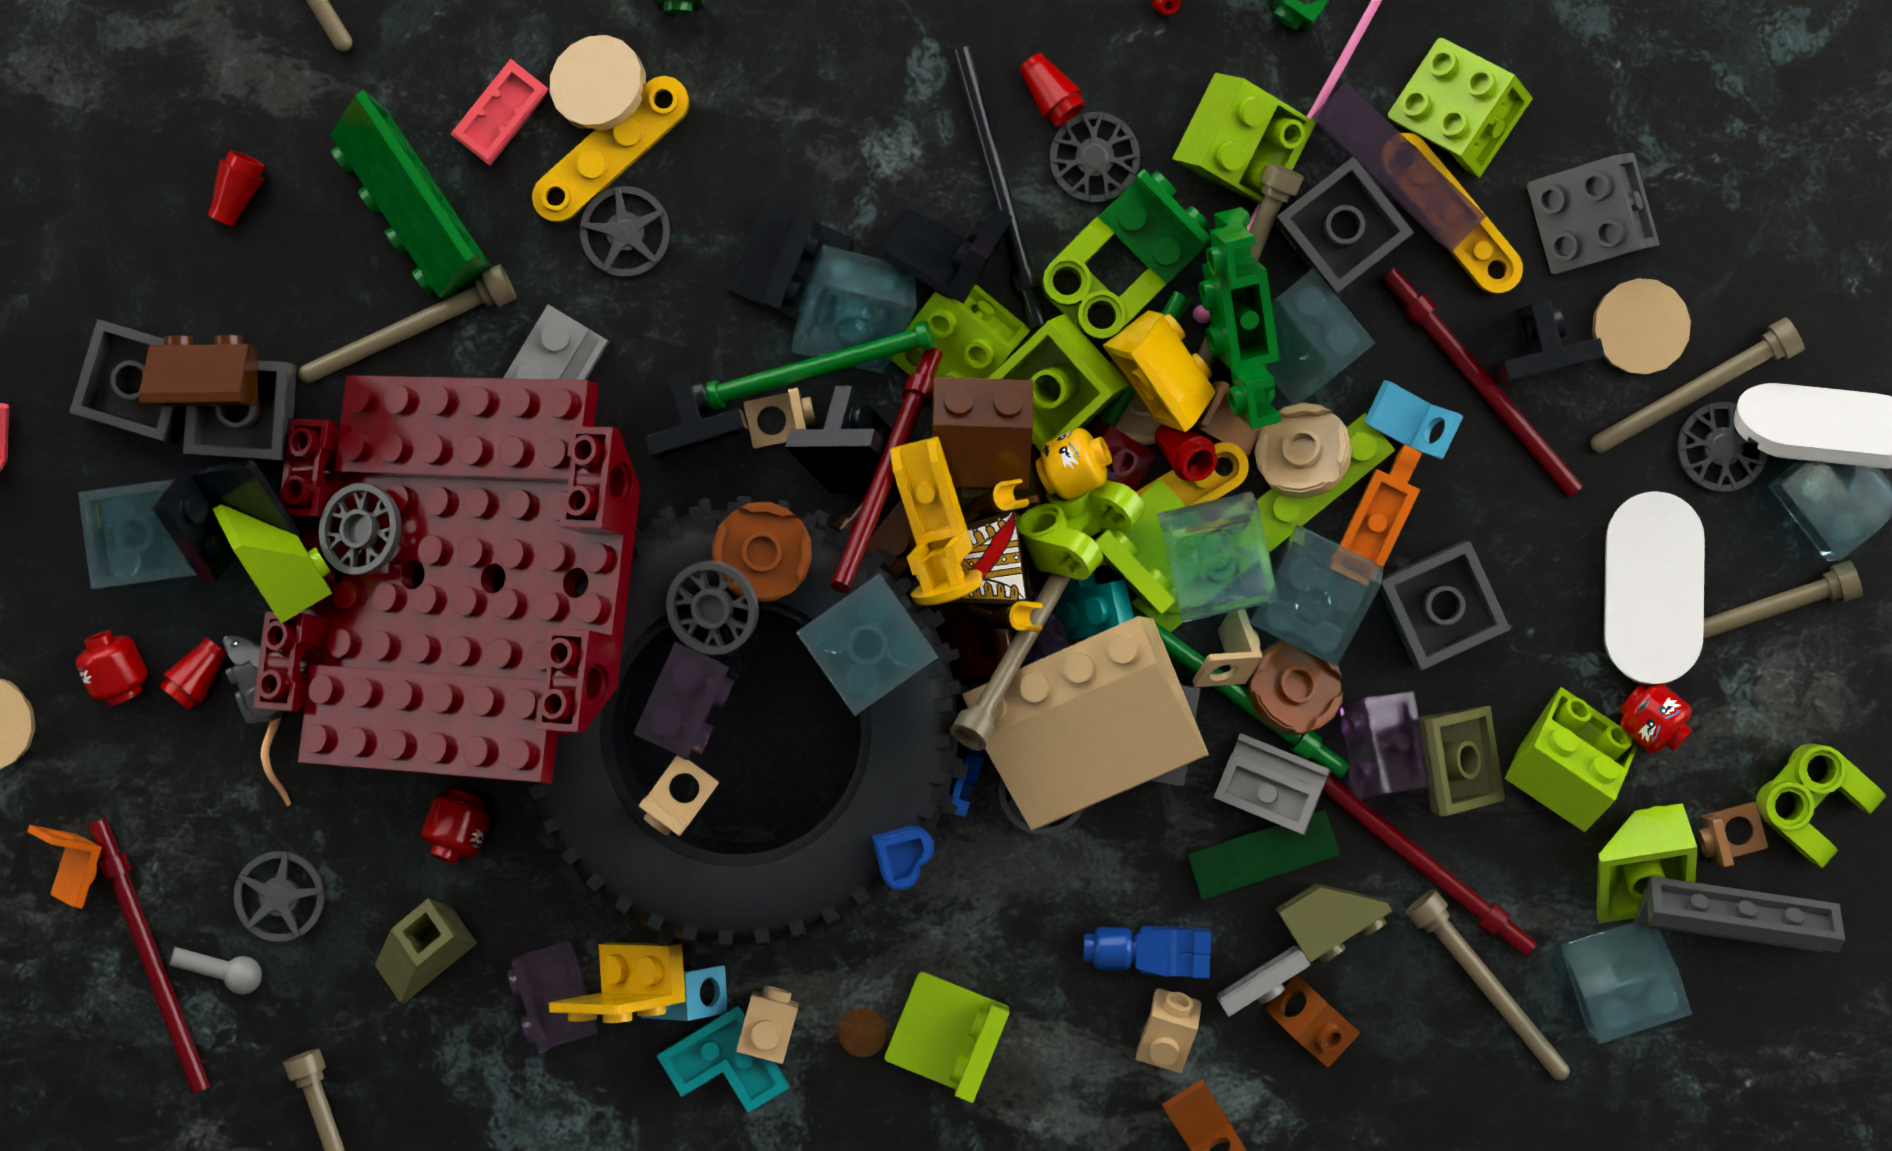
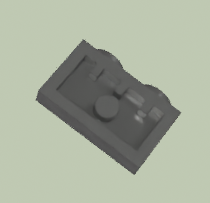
(1592, 213)

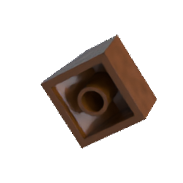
(200, 374)
(984, 430)

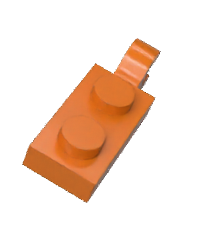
(1383, 509)

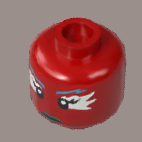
(111, 668)
(1656, 718)
(456, 826)

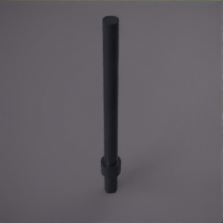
(1025, 277)

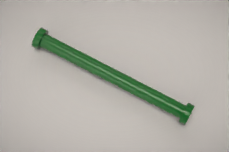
(905, 341)

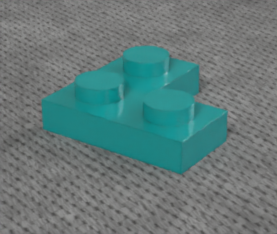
(1093, 608)
(713, 1051)

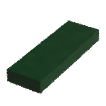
(1260, 855)

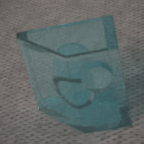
(852, 303)
(1313, 337)
(1835, 503)
(1218, 556)
(1625, 981)

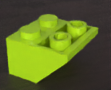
(1240, 132)
(1573, 760)

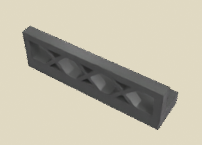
(1741, 915)

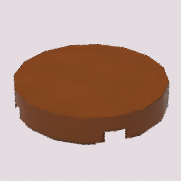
(765, 546)
(1294, 689)

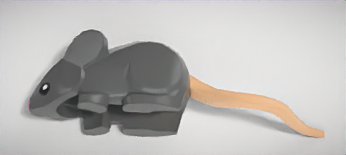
(245, 657)

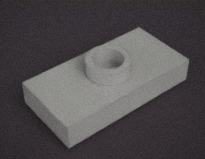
(1264, 982)

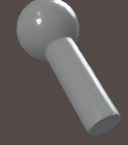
(240, 974)

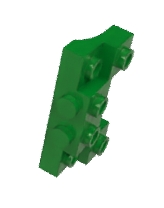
(1241, 318)

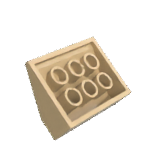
(1091, 723)

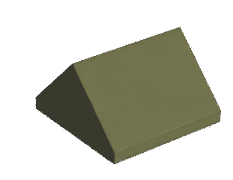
(1461, 760)

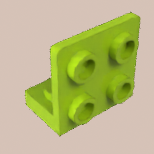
(1461, 104)
(971, 335)
(1140, 552)
(947, 1034)

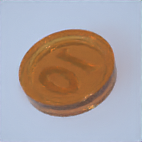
(862, 1032)

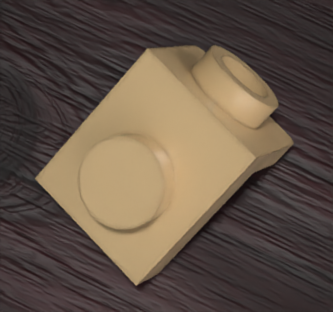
(768, 1024)
(1169, 1030)

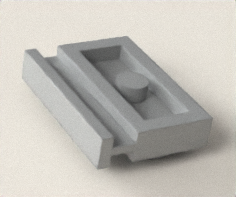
(557, 349)
(1272, 784)

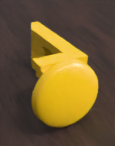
(935, 523)

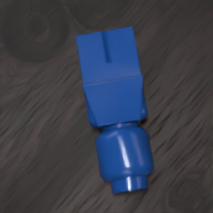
(1153, 950)

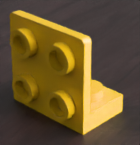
(633, 979)

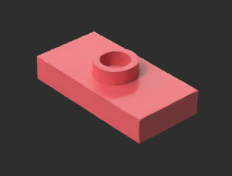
(500, 112)

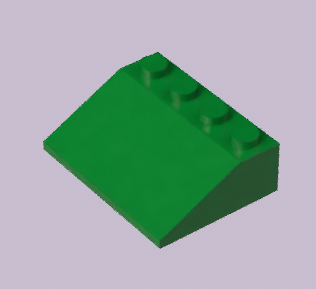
(407, 197)

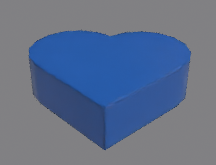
(902, 854)

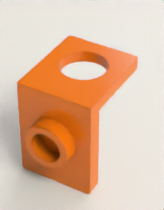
(76, 867)

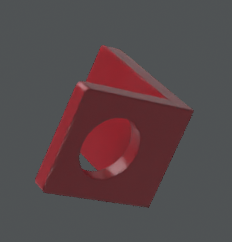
(1129, 457)

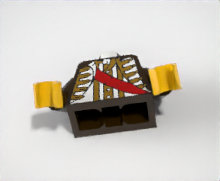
(1001, 556)

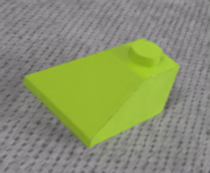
(276, 562)
(1647, 845)

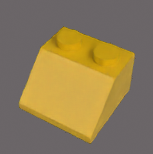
(1162, 370)

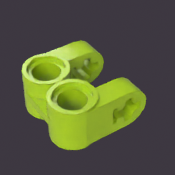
(1091, 290)
(1062, 529)
(1808, 795)

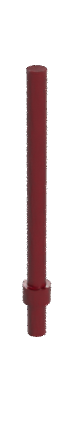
(1421, 310)
(916, 395)
(116, 867)
(1490, 917)

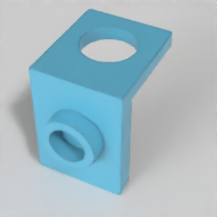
(1411, 419)
(693, 1007)

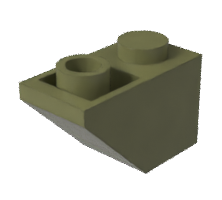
(1328, 916)
(422, 948)

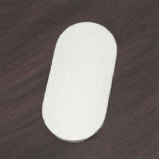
(1818, 424)
(1654, 588)

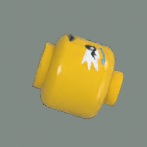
(1073, 464)

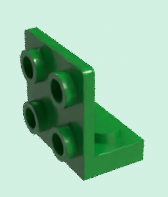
(1156, 225)

